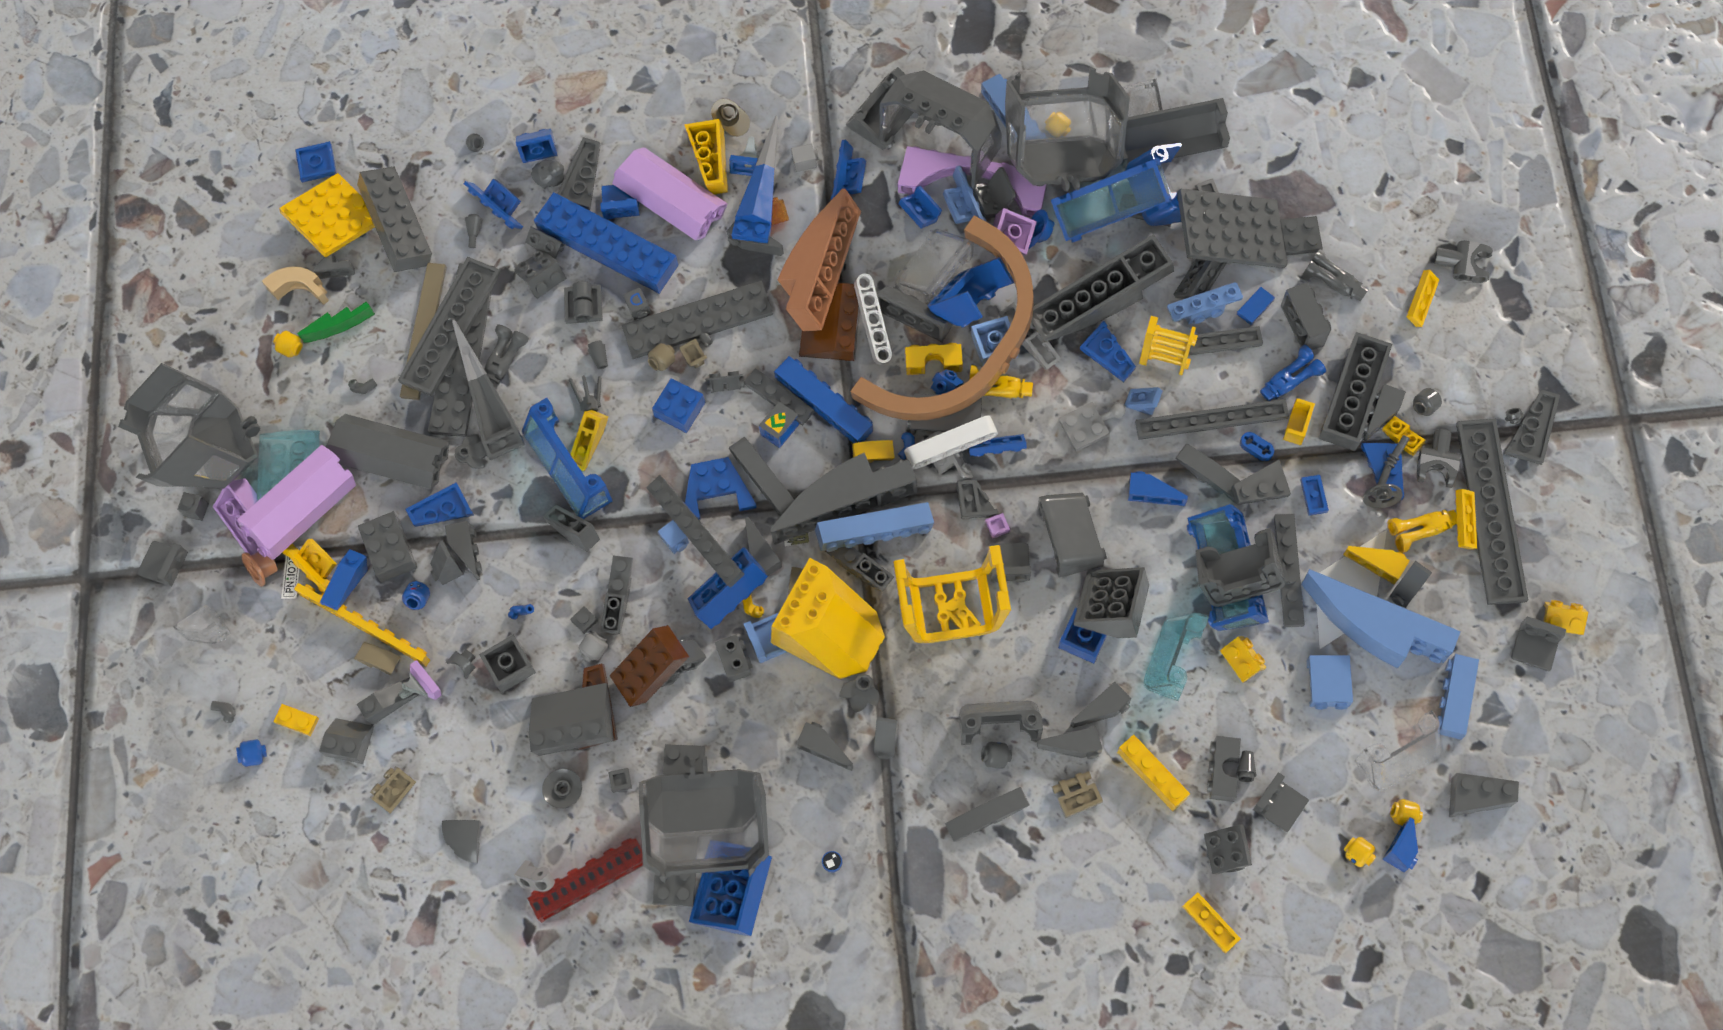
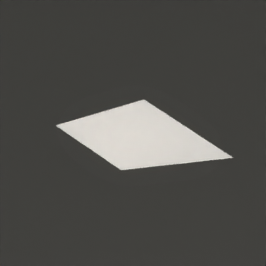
(1354, 575)

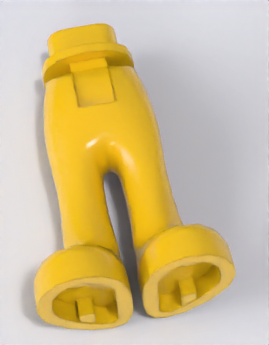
(1007, 386)
(1433, 524)

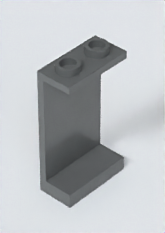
(948, 422)

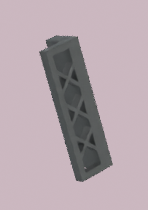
(1203, 281)

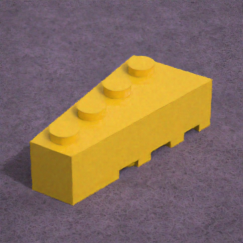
(709, 149)

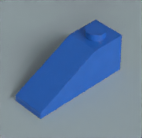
(1149, 489)
(345, 579)

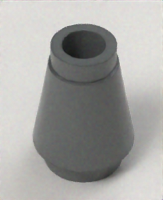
(598, 353)
(1246, 768)

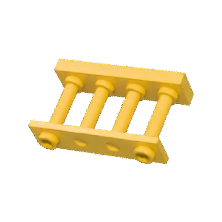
(1152, 338)

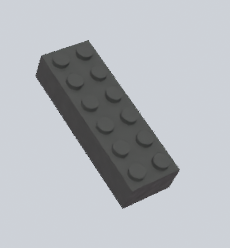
(394, 219)
(1355, 391)

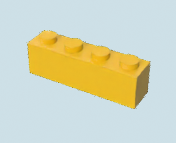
(1153, 772)

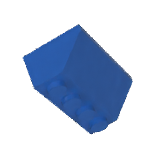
(716, 599)

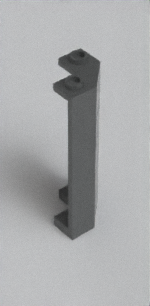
(1196, 126)
(388, 451)

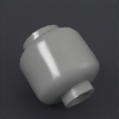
(593, 646)

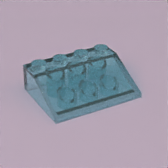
(281, 454)

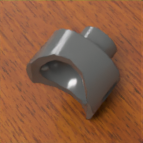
(463, 661)

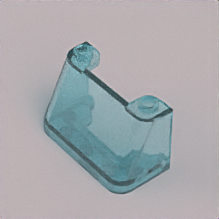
(1162, 673)

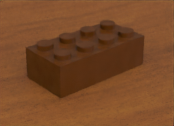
(649, 665)

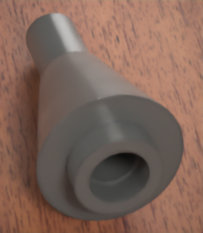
(473, 225)

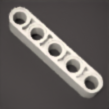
(875, 310)
(951, 442)

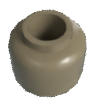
(661, 357)

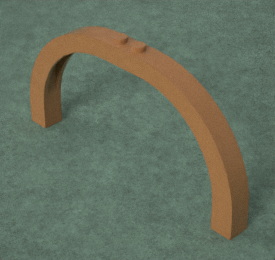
(958, 399)

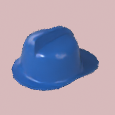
(1043, 227)

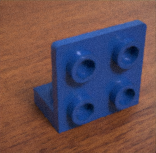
(617, 203)

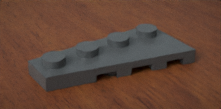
(581, 175)

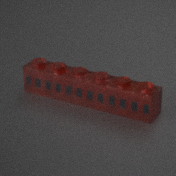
(587, 880)

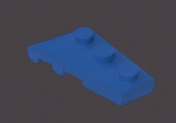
(1107, 352)
(1376, 455)
(440, 507)

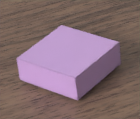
(997, 525)

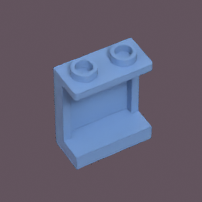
(760, 638)
(1330, 681)

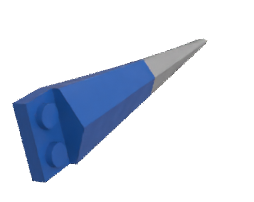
(754, 214)

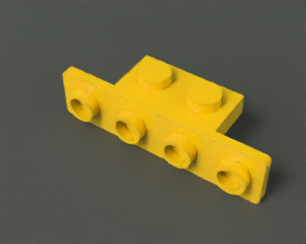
(313, 562)

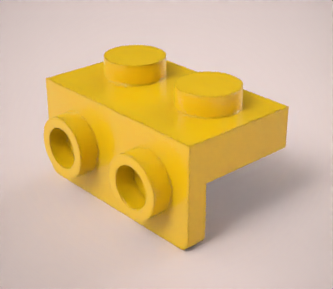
(1571, 618)
(1243, 658)

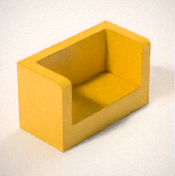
(1298, 421)

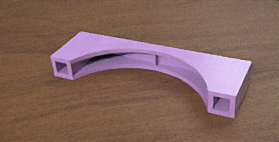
(926, 166)

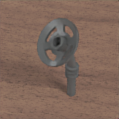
(1382, 490)

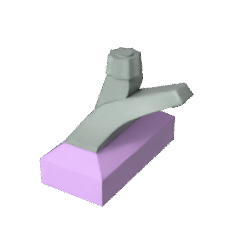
(419, 683)

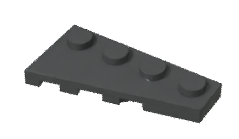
(1534, 432)

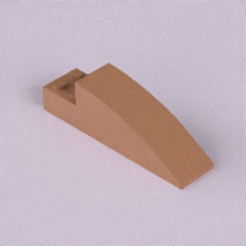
(817, 262)

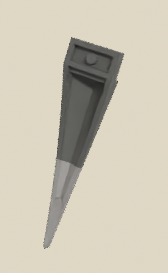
(495, 423)

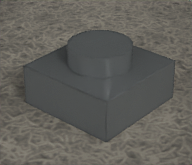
(584, 620)
(620, 780)

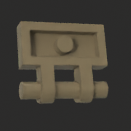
(1080, 799)

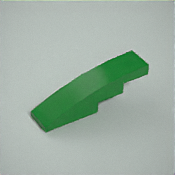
(328, 326)

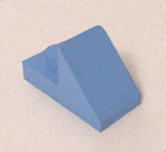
(1143, 399)

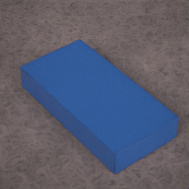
(1255, 305)

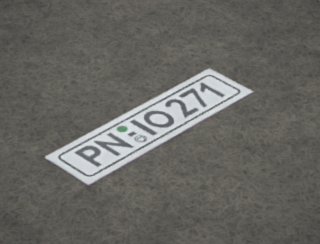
(290, 578)

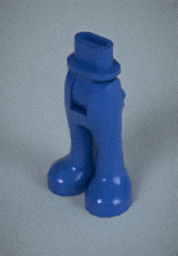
(1283, 382)

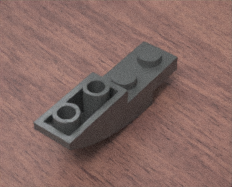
(862, 567)
(617, 595)

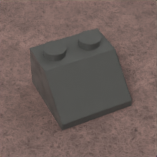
(346, 740)

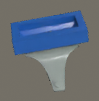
(745, 162)

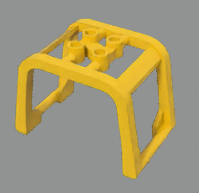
(916, 627)

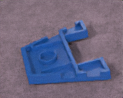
(714, 480)

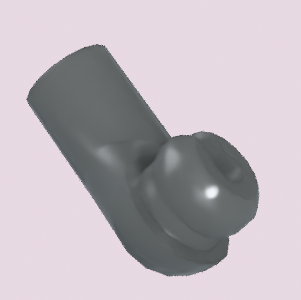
(361, 388)

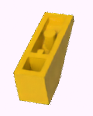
(588, 437)
(1382, 562)

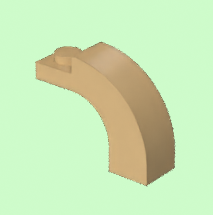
(292, 278)

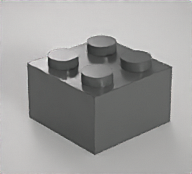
(507, 663)

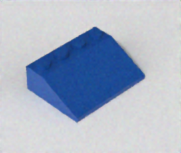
(730, 899)

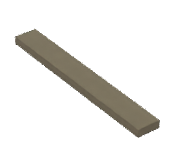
(427, 308)

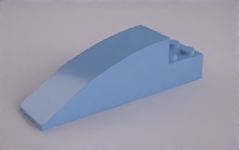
(1379, 624)

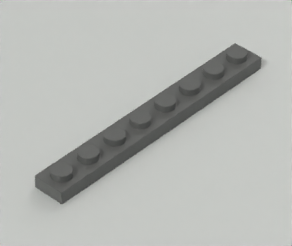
(1212, 419)
(695, 531)

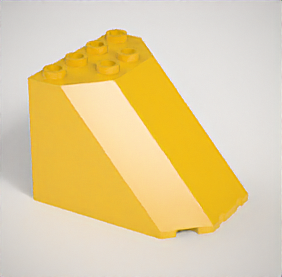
(827, 624)

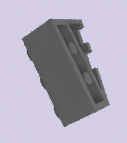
(1480, 793)

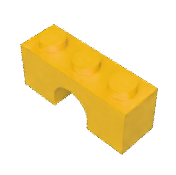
(918, 356)

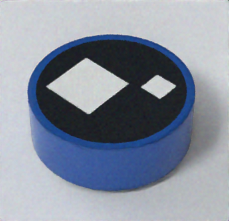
(832, 861)

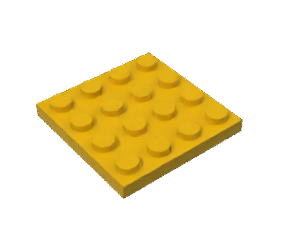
(329, 215)

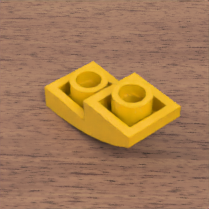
(1397, 428)
(875, 450)

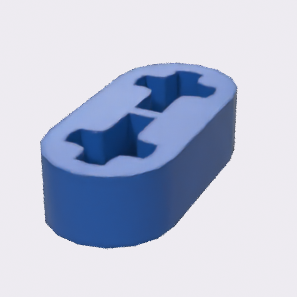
(1257, 446)

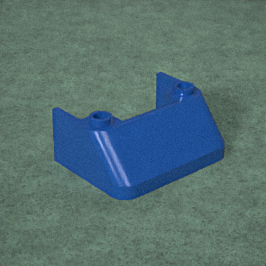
(1171, 213)
(961, 295)

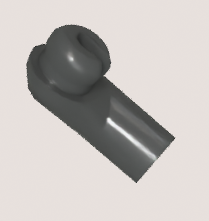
(226, 710)

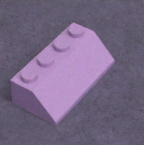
(232, 504)

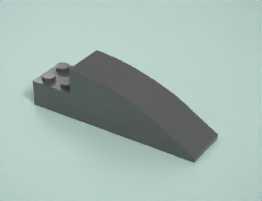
(1103, 290)
(845, 493)

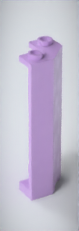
(669, 193)
(296, 502)

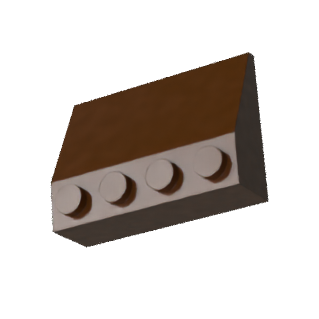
(840, 329)

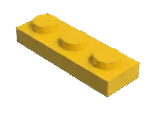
(1423, 298)
(1466, 519)
(1211, 922)

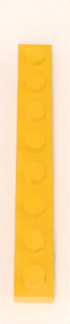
(369, 627)

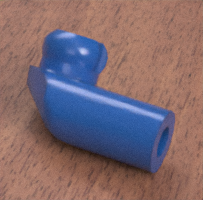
(909, 440)
(520, 610)

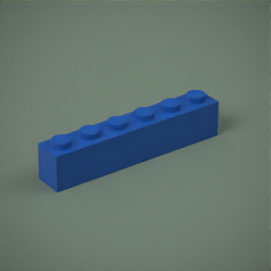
(823, 400)

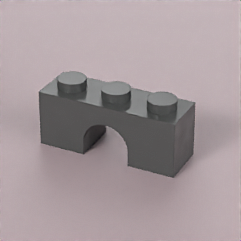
(1221, 785)

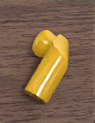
(751, 609)

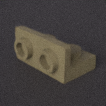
(392, 789)

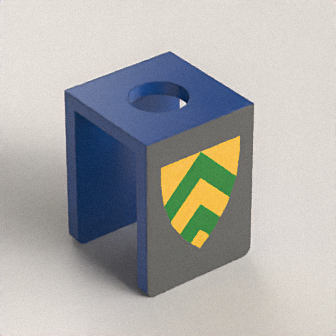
(779, 424)

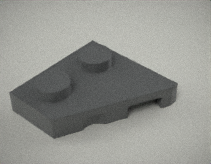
(973, 501)

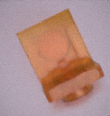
(779, 211)

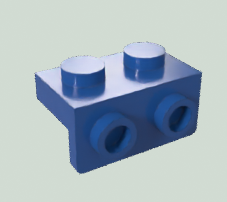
(921, 208)

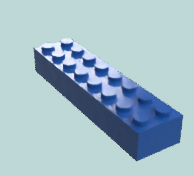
(606, 242)

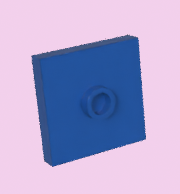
(316, 161)

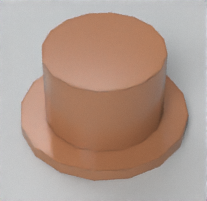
(259, 567)

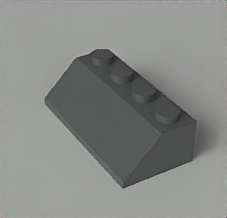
(912, 313)

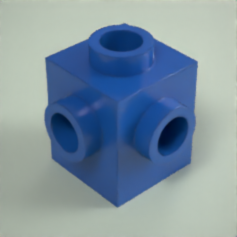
(945, 382)

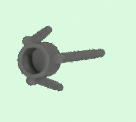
(589, 401)

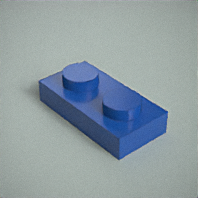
(1314, 495)

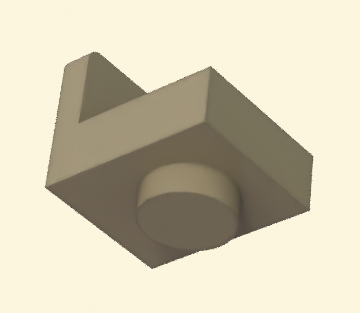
(693, 354)

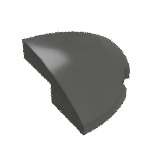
(463, 838)

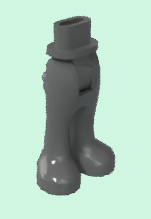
(1342, 282)
(496, 366)

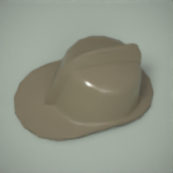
(732, 117)

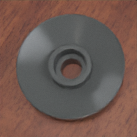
(554, 783)

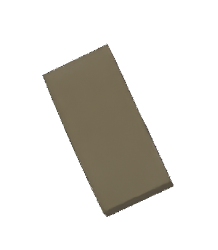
(377, 657)

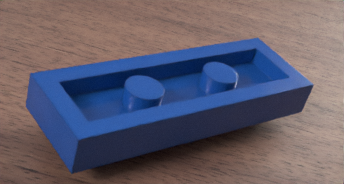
(999, 444)

